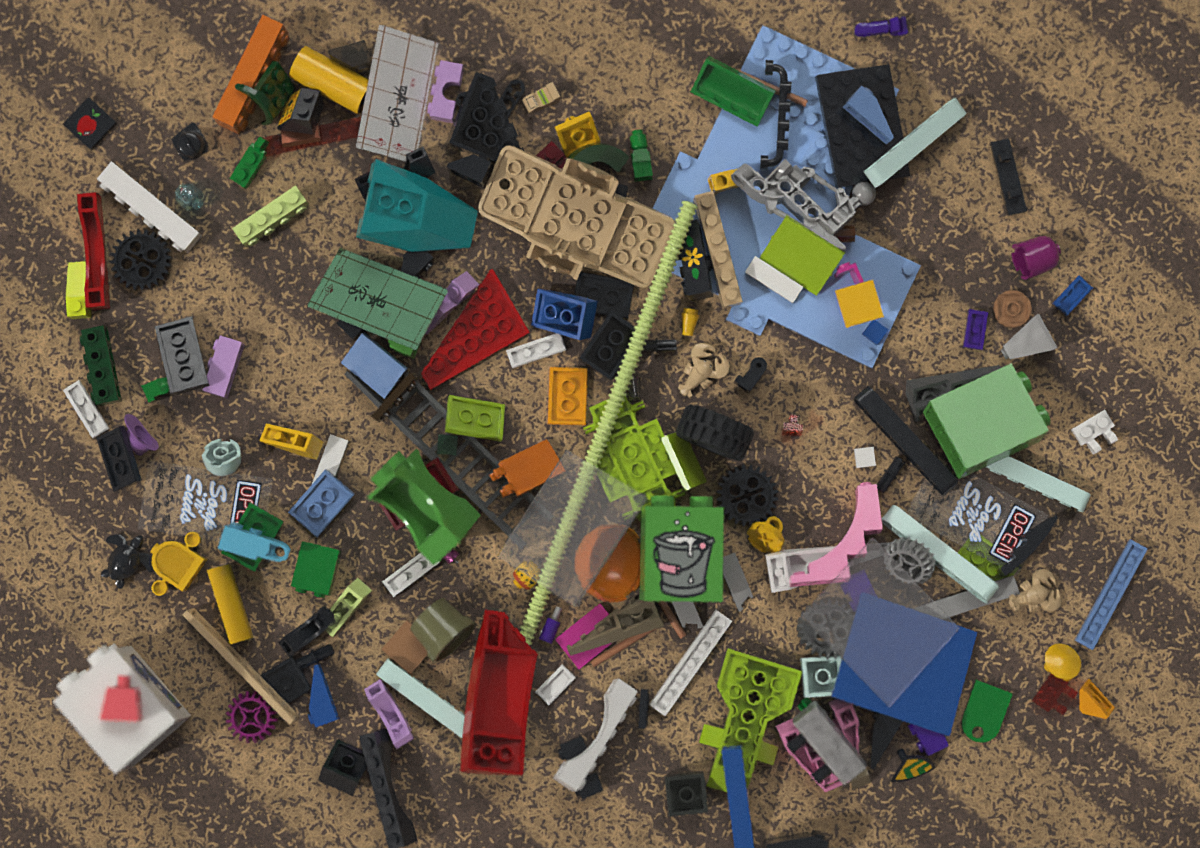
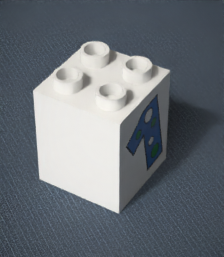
(119, 742)

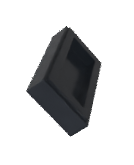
(644, 707)

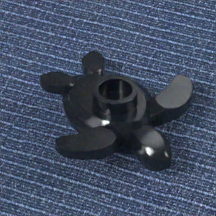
(125, 559)

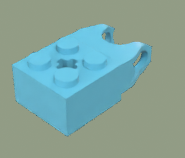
(251, 543)

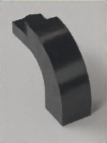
(308, 631)

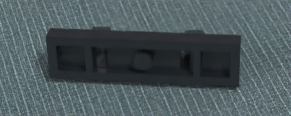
(1008, 177)

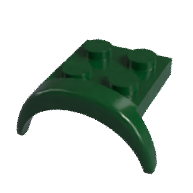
(270, 92)

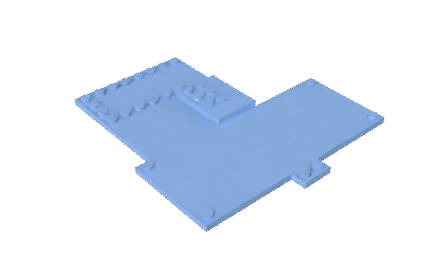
(749, 225)

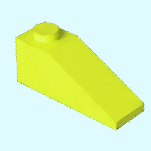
(75, 291)

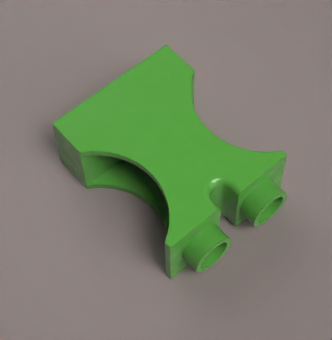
(427, 509)

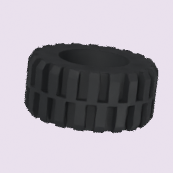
(715, 432)

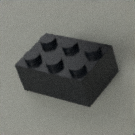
(608, 346)

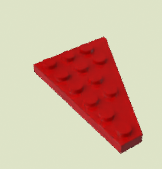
(479, 332)

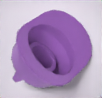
(138, 436)

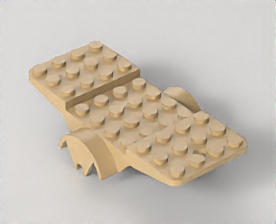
(575, 217)

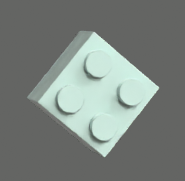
(819, 675)

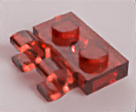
(1049, 693)

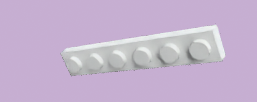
(690, 662)

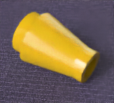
(689, 320)

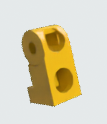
(721, 181)

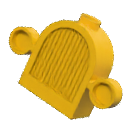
(176, 563)

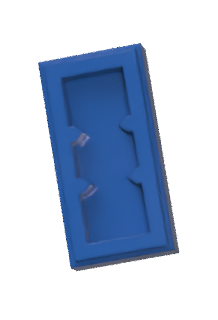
(1072, 295)

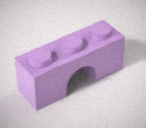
(447, 75)

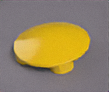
(1062, 661)

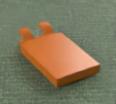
(526, 469)

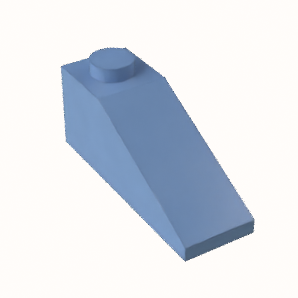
(868, 112)

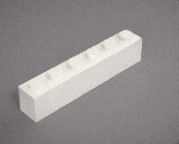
(149, 207)

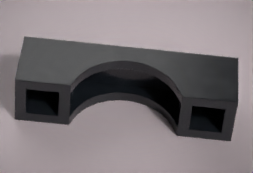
(416, 162)

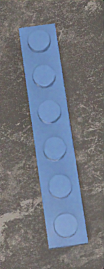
(1110, 594)

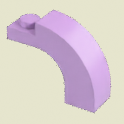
(389, 712)

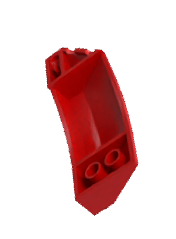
(497, 699)

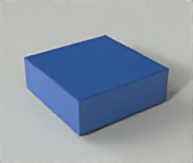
(875, 332)

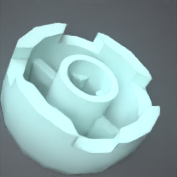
(222, 457)

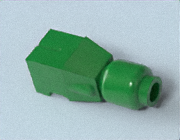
(640, 157)
(156, 389)

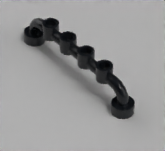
(783, 124)

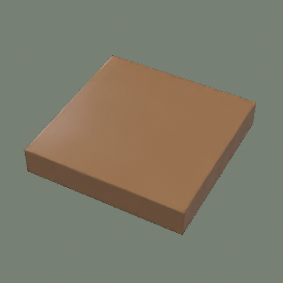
(405, 648)

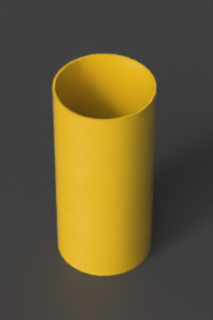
(329, 77)

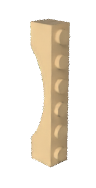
(718, 250)

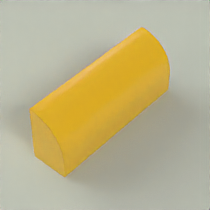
(230, 604)

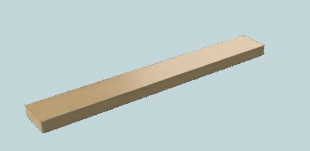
(241, 666)

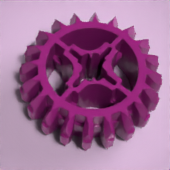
(263, 704)

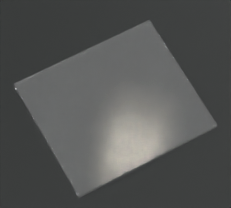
(571, 527)
(880, 622)

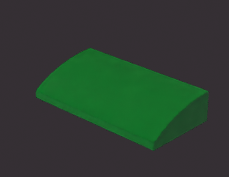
(732, 91)

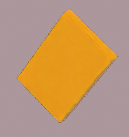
(567, 396)

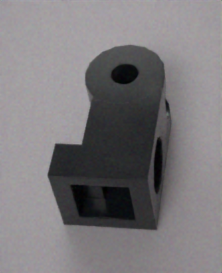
(756, 370)

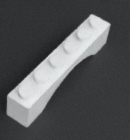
(616, 701)

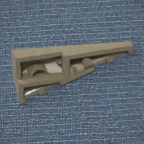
(621, 624)

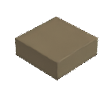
(860, 780)

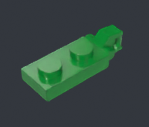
(250, 163)

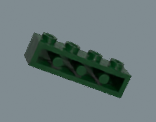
(101, 365)

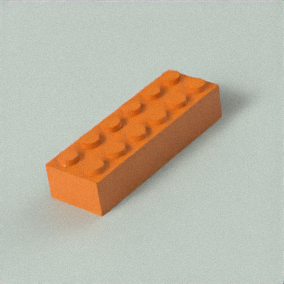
(260, 52)

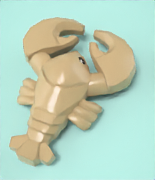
(702, 369)
(1036, 594)

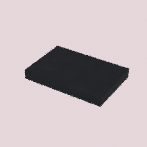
(610, 293)
(119, 458)

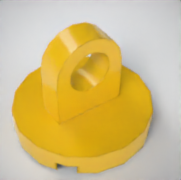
(765, 536)

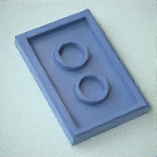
(374, 365)
(321, 503)

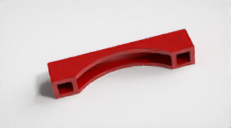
(92, 225)

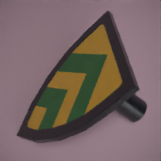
(911, 767)

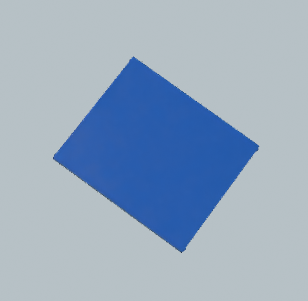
(930, 698)

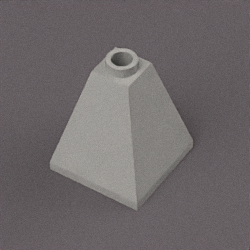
(1029, 340)

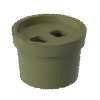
(442, 630)

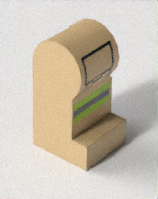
(541, 98)

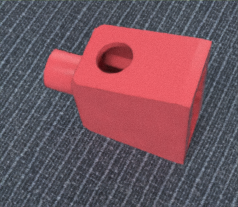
(122, 702)

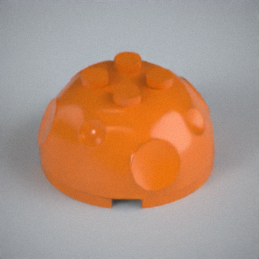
(620, 572)

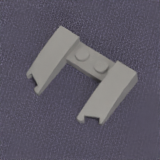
(737, 586)

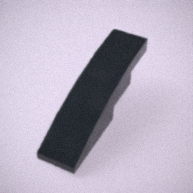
(1031, 541)

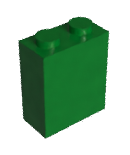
(315, 569)

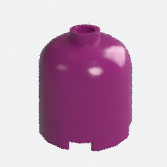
(1035, 256)

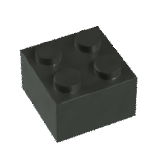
(686, 793)

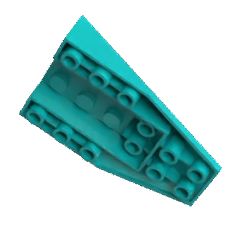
(413, 212)

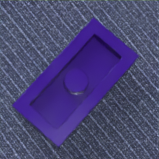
(975, 329)

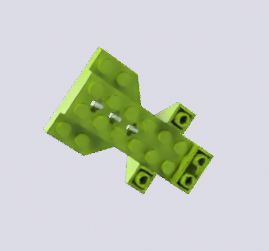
(774, 698)

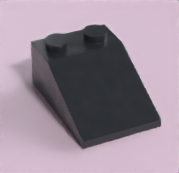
(800, 840)

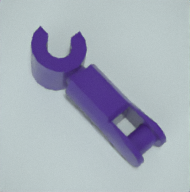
(896, 26)

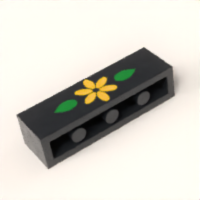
(695, 265)

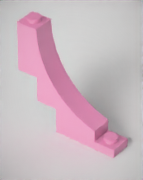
(865, 522)

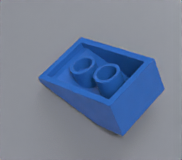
(564, 314)

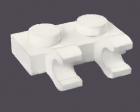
(1094, 427)

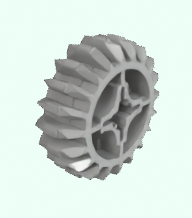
(911, 557)

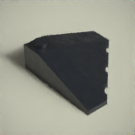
(482, 121)

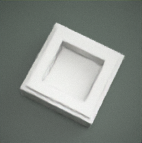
(864, 457)

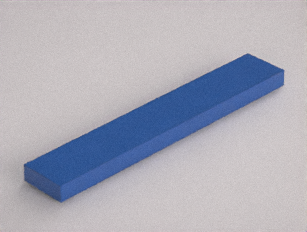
(738, 797)

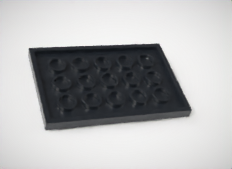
(849, 142)

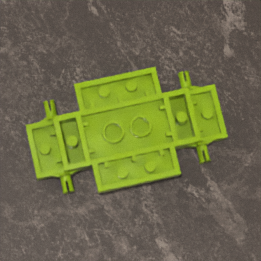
(636, 453)

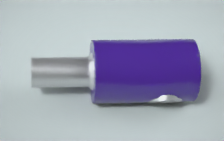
(551, 626)

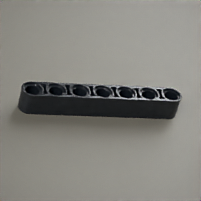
(905, 440)

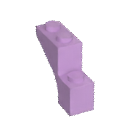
(457, 292)

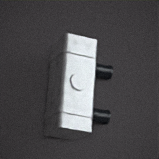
(829, 744)

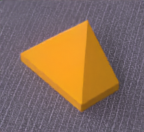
(1093, 701)

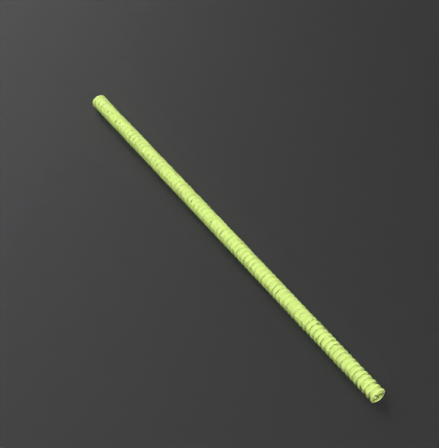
(625, 374)

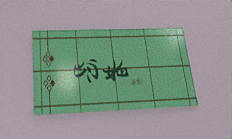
(377, 298)

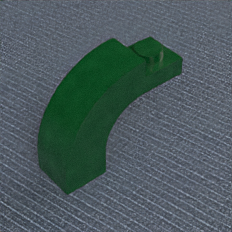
(601, 152)

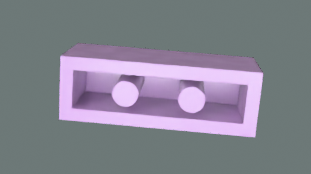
(223, 366)

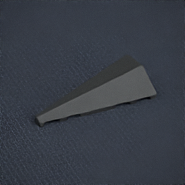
(924, 389)

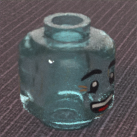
(189, 197)

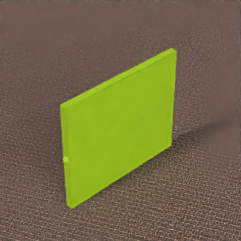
(802, 255)

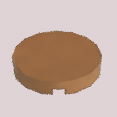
(1007, 313)

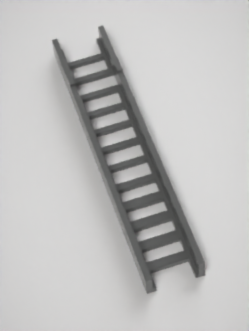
(430, 452)

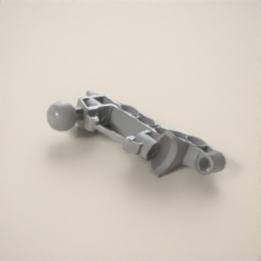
(794, 179)

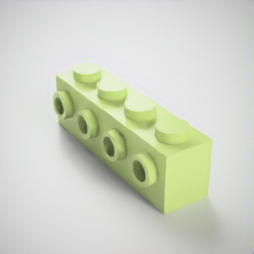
(271, 216)

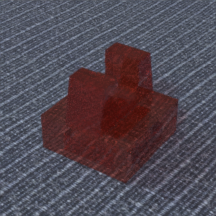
(792, 428)

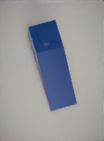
(321, 702)

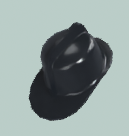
(190, 142)

